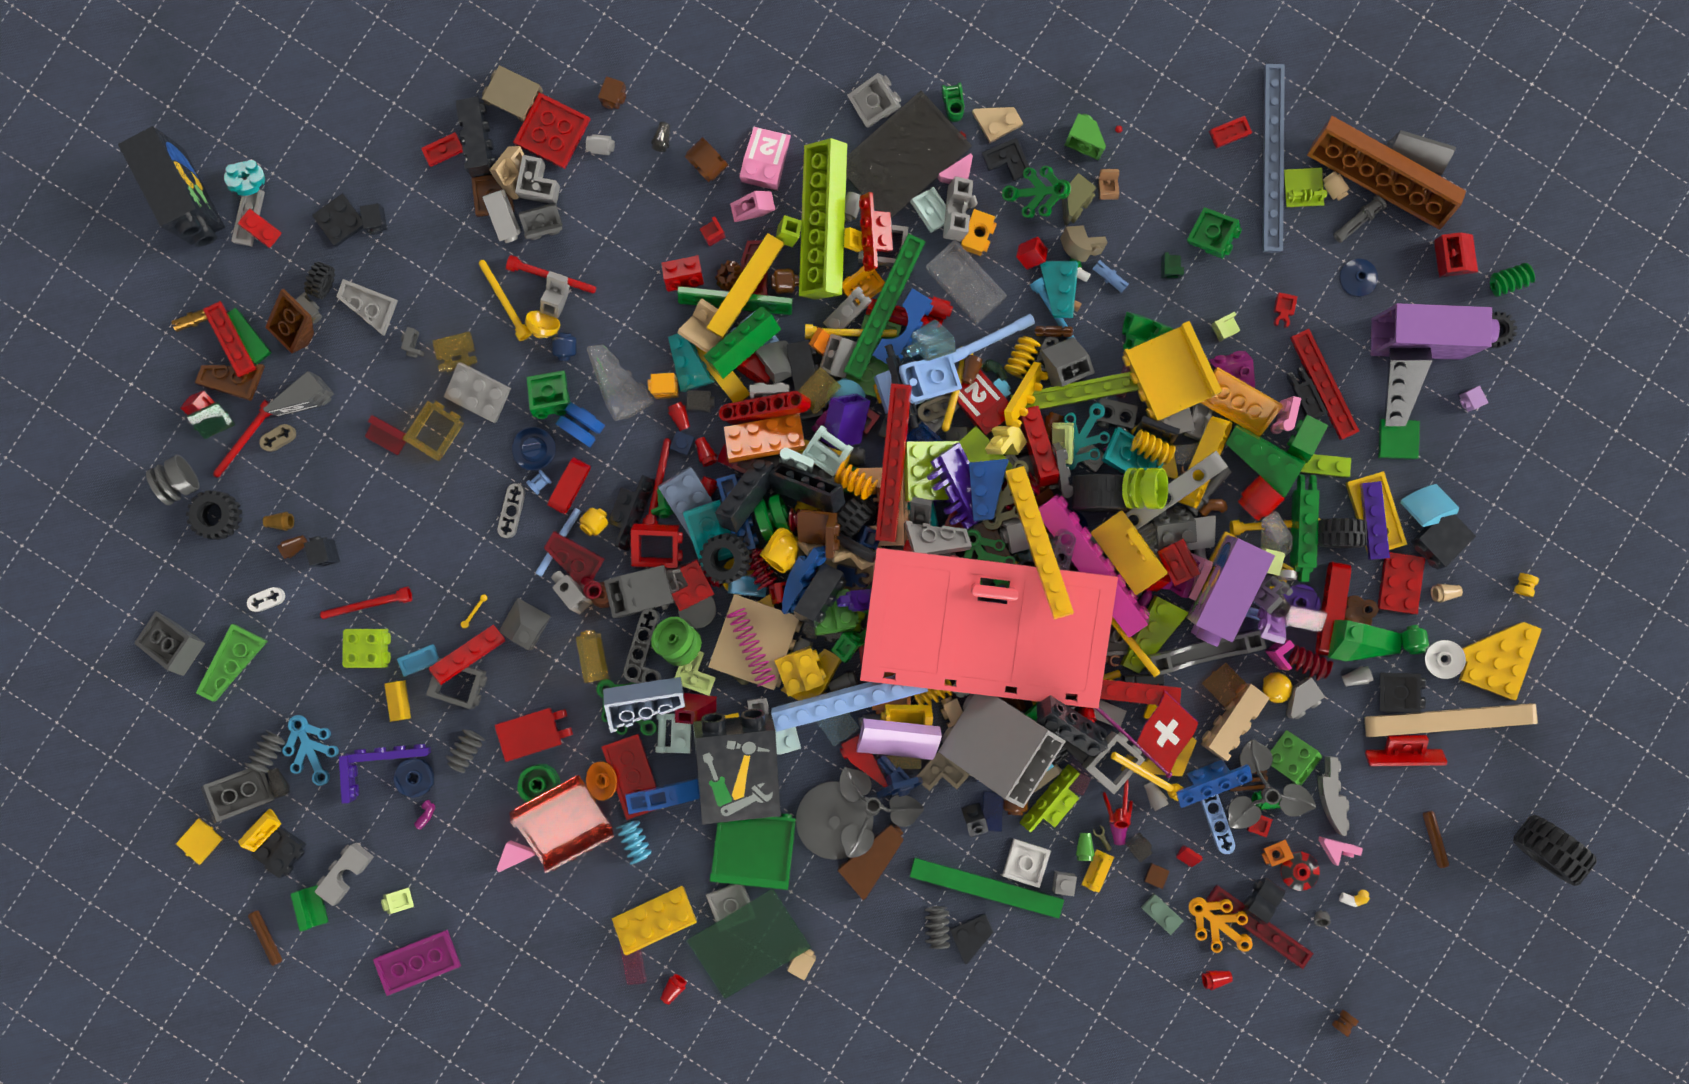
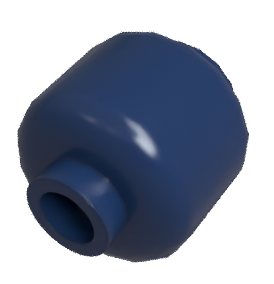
(564, 346)

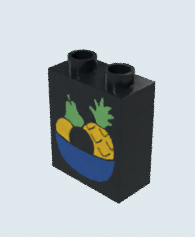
(172, 187)

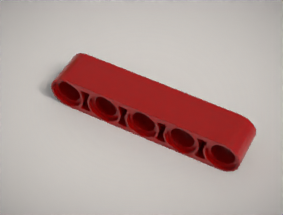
(772, 408)
(1333, 602)

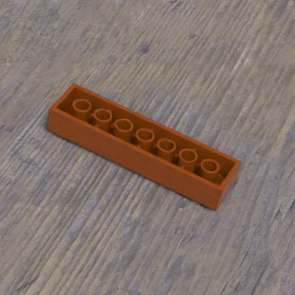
(1386, 173)

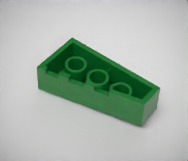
(1268, 460)

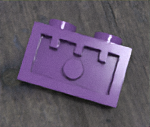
(1271, 627)

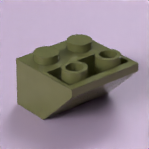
(1080, 197)

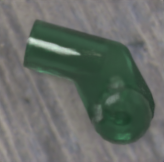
(991, 365)

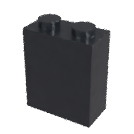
(1443, 541)

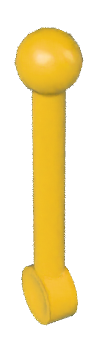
(465, 624)

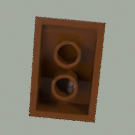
(290, 323)

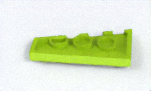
(1162, 623)

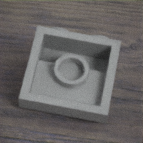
(874, 99)
(761, 390)

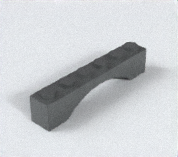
(1189, 655)

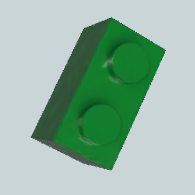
(1307, 438)

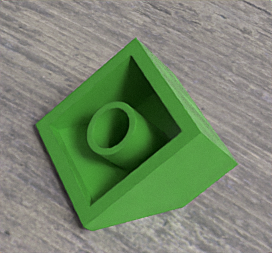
(1086, 137)

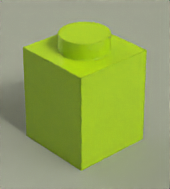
(788, 230)

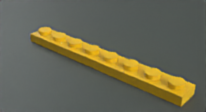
(1039, 543)

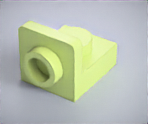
(397, 901)

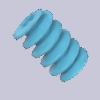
(634, 841)

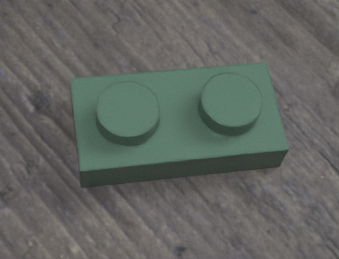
(1162, 914)

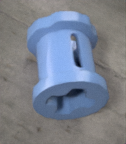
(539, 482)

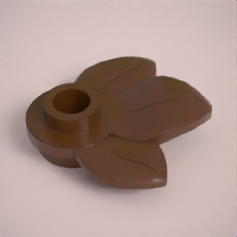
(1356, 610)

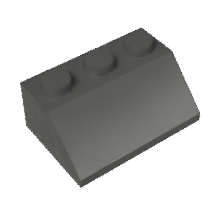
(1424, 151)

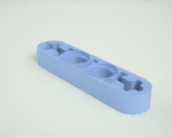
(1212, 818)

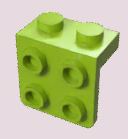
(366, 648)

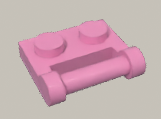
(1287, 415)

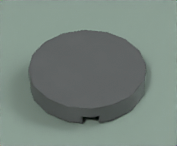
(700, 614)

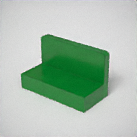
(309, 908)

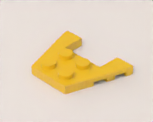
(1181, 761)

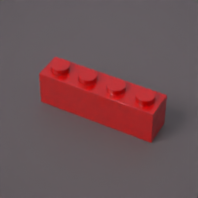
(1039, 447)

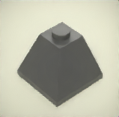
(524, 624)

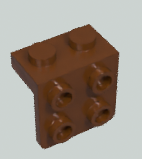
(820, 529)

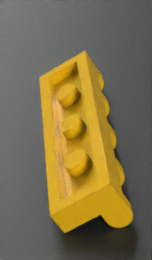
(1024, 395)

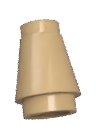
(1445, 592)

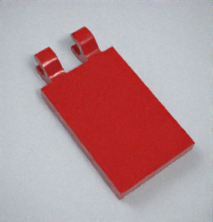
(531, 733)

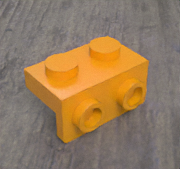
(869, 282)

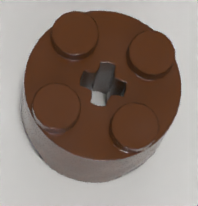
(707, 159)

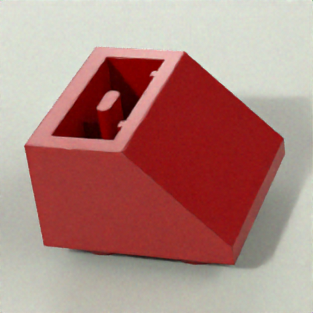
(1455, 254)

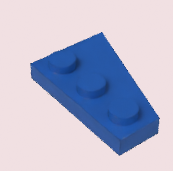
(986, 485)

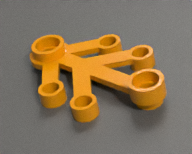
(1219, 922)

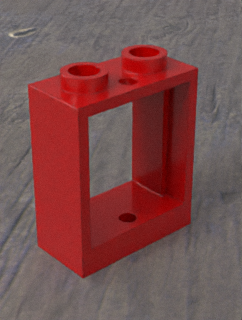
(655, 530)

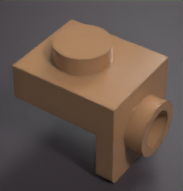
(1108, 184)

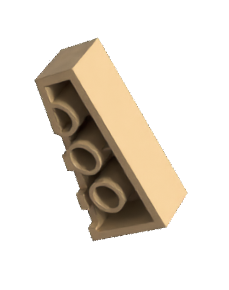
(1234, 722)

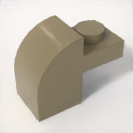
(1078, 244)

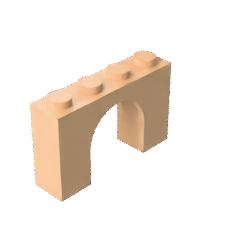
(904, 513)

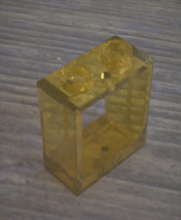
(419, 422)
(592, 656)

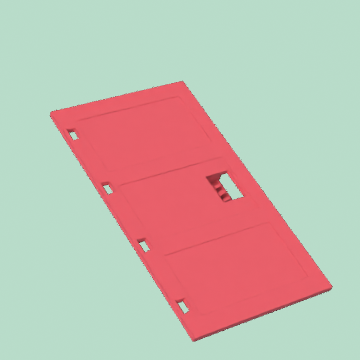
(934, 629)

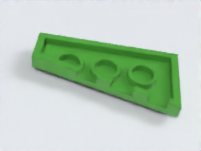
(231, 658)

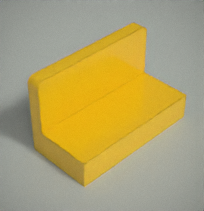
(397, 700)
(260, 831)

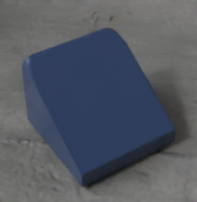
(866, 537)

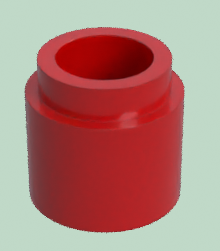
(1260, 498)

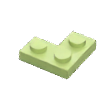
(694, 679)

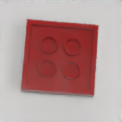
(552, 130)

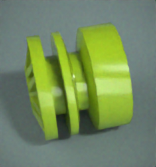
(1145, 488)

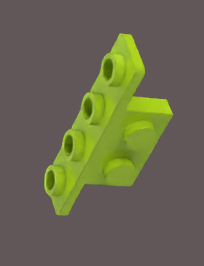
(1054, 802)

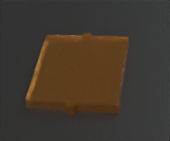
(1225, 684)

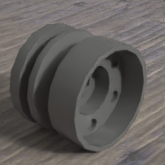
(172, 479)

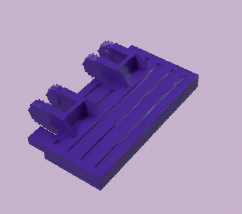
(955, 471)

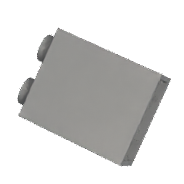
(1001, 747)

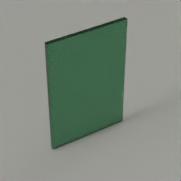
(749, 943)

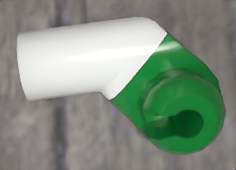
(1081, 274)

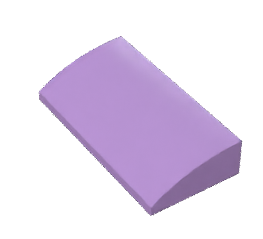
(899, 739)

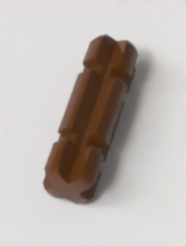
(1054, 331)

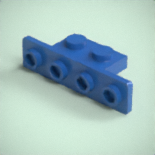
(1211, 781)

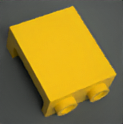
(908, 714)

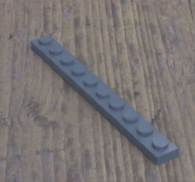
(1273, 158)

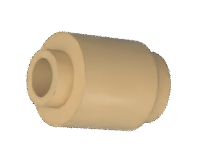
(1336, 186)

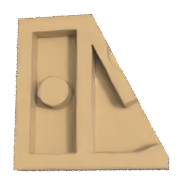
(997, 121)

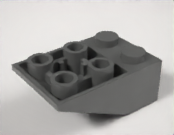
(638, 591)

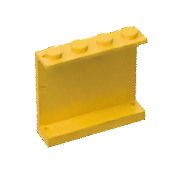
(1171, 372)

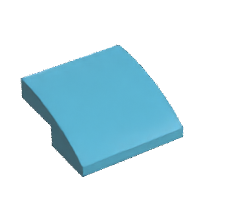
(1429, 505)

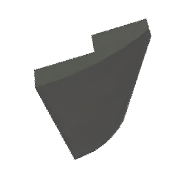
(776, 360)

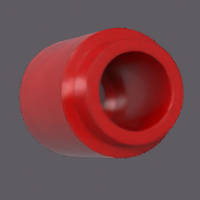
(941, 308)

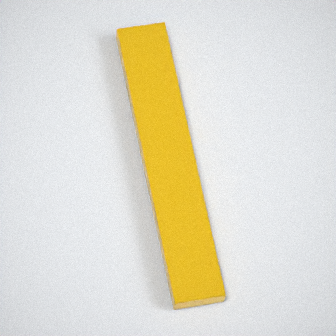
(745, 286)

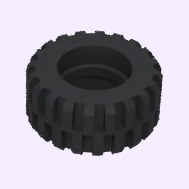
(1555, 850)

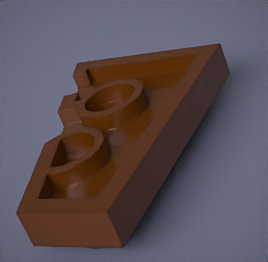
(224, 379)

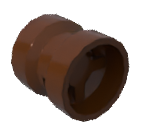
(1346, 1018)

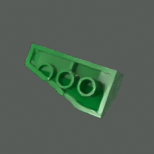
(1362, 641)

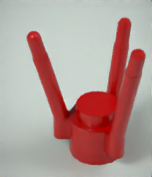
(1121, 816)

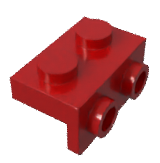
(682, 273)

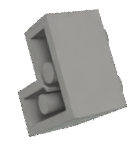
(532, 184)

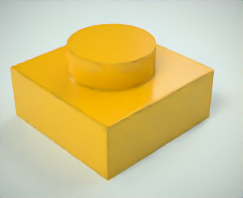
(853, 239)

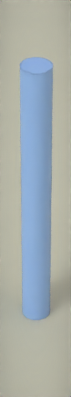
(564, 531)

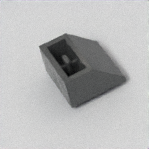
(1066, 362)

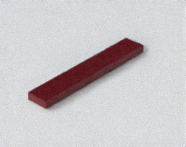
(1267, 932)

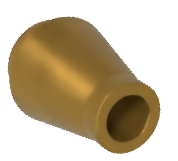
(280, 521)

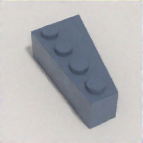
(642, 701)

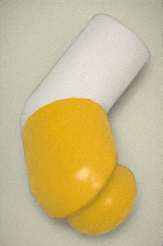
(1355, 901)

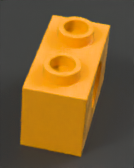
(979, 221)
(663, 385)

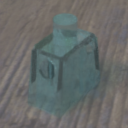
(931, 342)

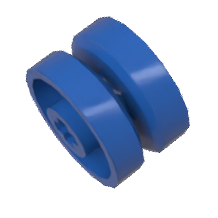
(580, 424)

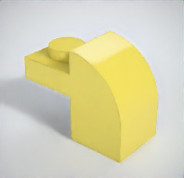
(1006, 441)

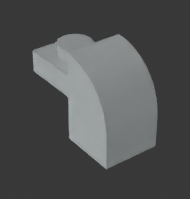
(555, 295)

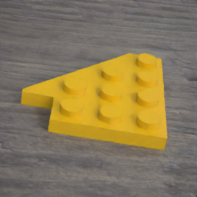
(1501, 660)

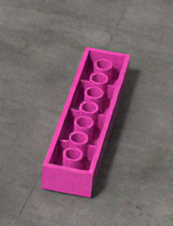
(1089, 559)

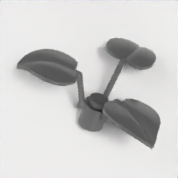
(856, 784)
(1294, 800)

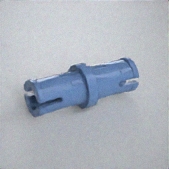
(1110, 276)

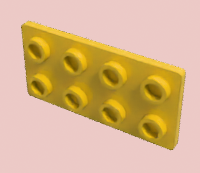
(1129, 552)

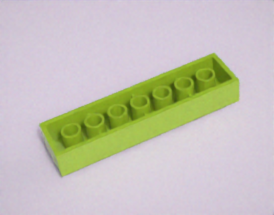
(823, 219)

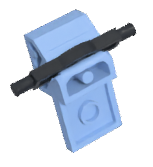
(927, 379)

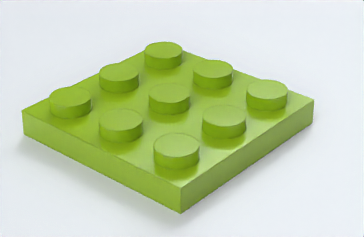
(918, 466)

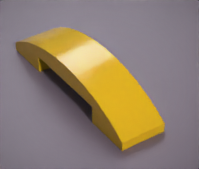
(730, 384)

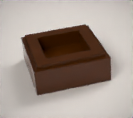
(1156, 875)

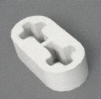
(263, 595)

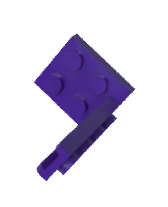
(349, 771)

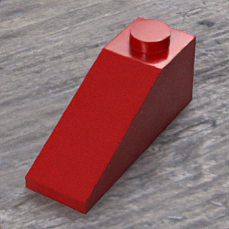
(864, 761)

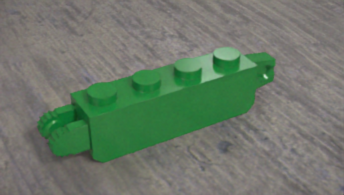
(1304, 527)

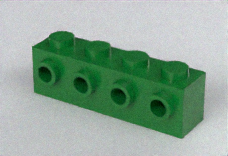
(742, 342)

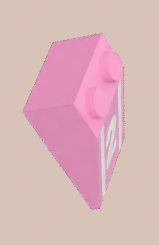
(764, 158)

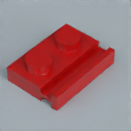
(1179, 562)

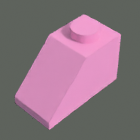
(752, 206)

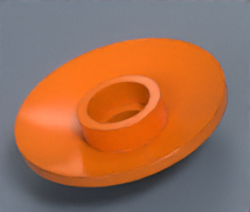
(601, 780)

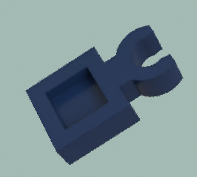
(852, 576)

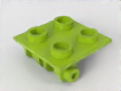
(1304, 187)

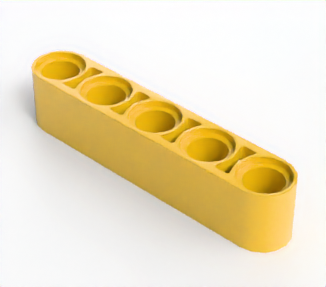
(1211, 441)

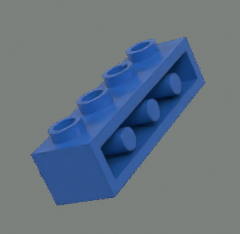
(725, 486)

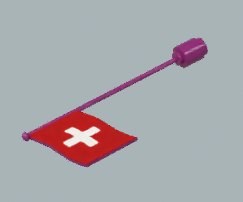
(1163, 733)

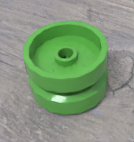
(676, 641)

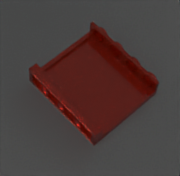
(562, 823)

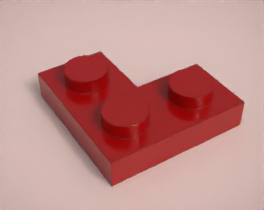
(697, 588)

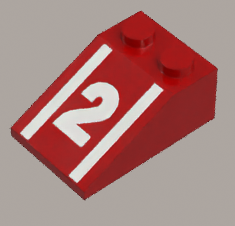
(982, 403)

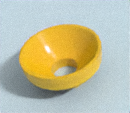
(541, 324)

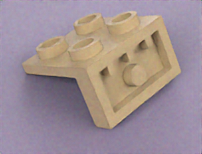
(695, 328)

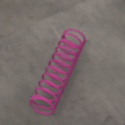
(746, 650)

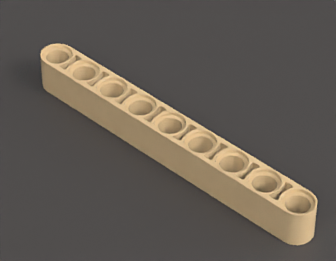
(1450, 720)

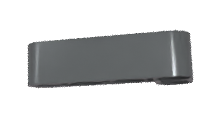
(645, 646)

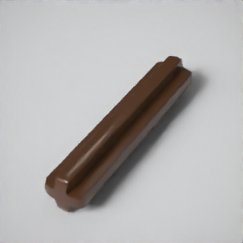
(1435, 839)
(265, 937)

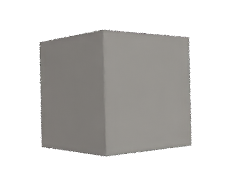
(1013, 535)

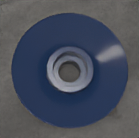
(1352, 283)

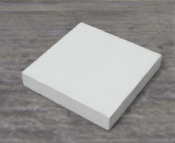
(1026, 863)

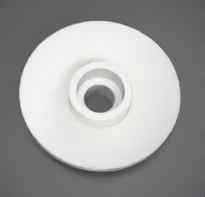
(1450, 668)

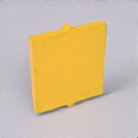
(199, 841)

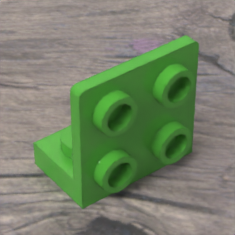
(1294, 758)

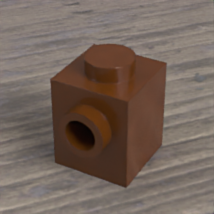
(612, 93)

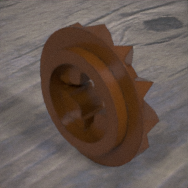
(727, 283)

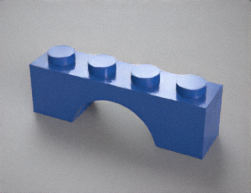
(916, 306)

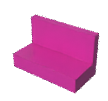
(1276, 654)

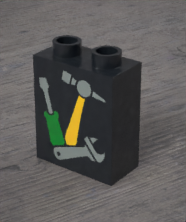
(737, 767)

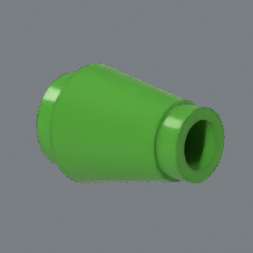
(1085, 848)

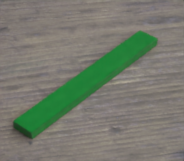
(884, 306)
(986, 887)

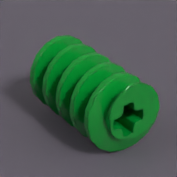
(1511, 279)

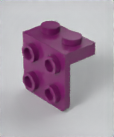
(1237, 364)

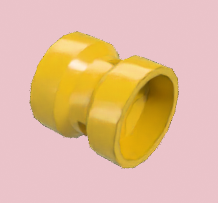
(1526, 585)

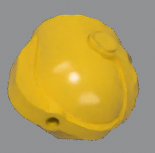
(781, 550)

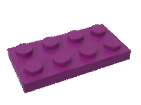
(417, 962)

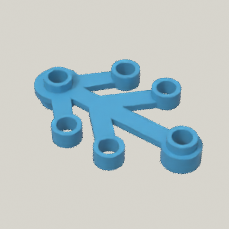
(307, 747)

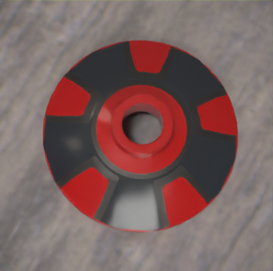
(1291, 868)

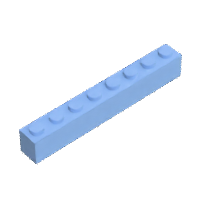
(839, 703)

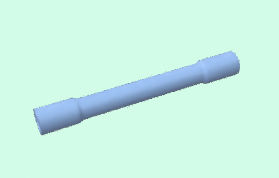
(1018, 325)

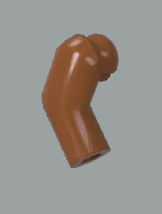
(1214, 504)

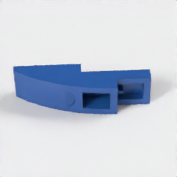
(801, 576)
(662, 796)

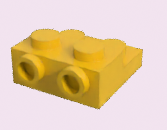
(800, 670)

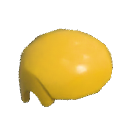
(1277, 687)

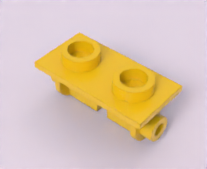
(1097, 871)

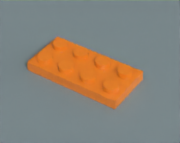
(764, 437)

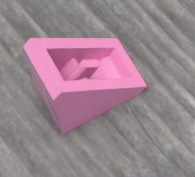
(959, 169)
(514, 854)

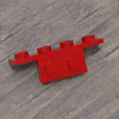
(875, 231)
(1406, 751)

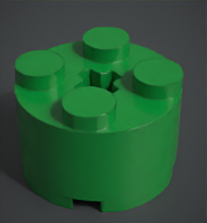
(529, 777)

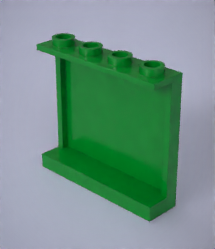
(754, 852)

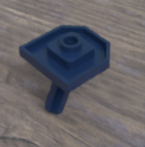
(896, 779)

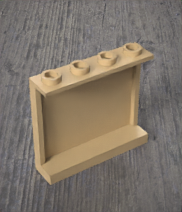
(775, 636)

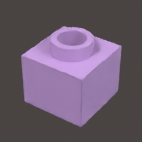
(1473, 399)

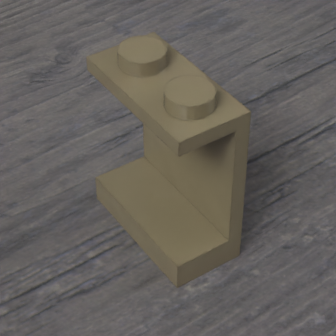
(511, 92)

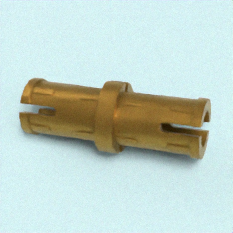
(190, 319)

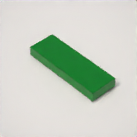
(255, 346)

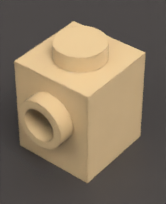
(802, 964)

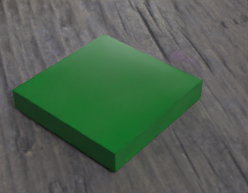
(1399, 441)

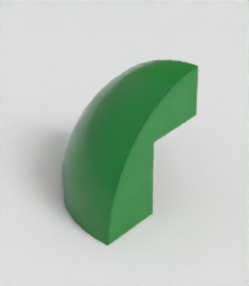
(1141, 329)

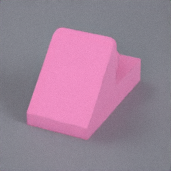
(1336, 848)

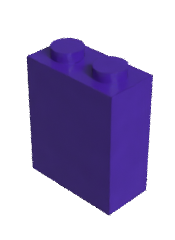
(847, 418)

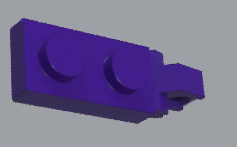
(855, 600)

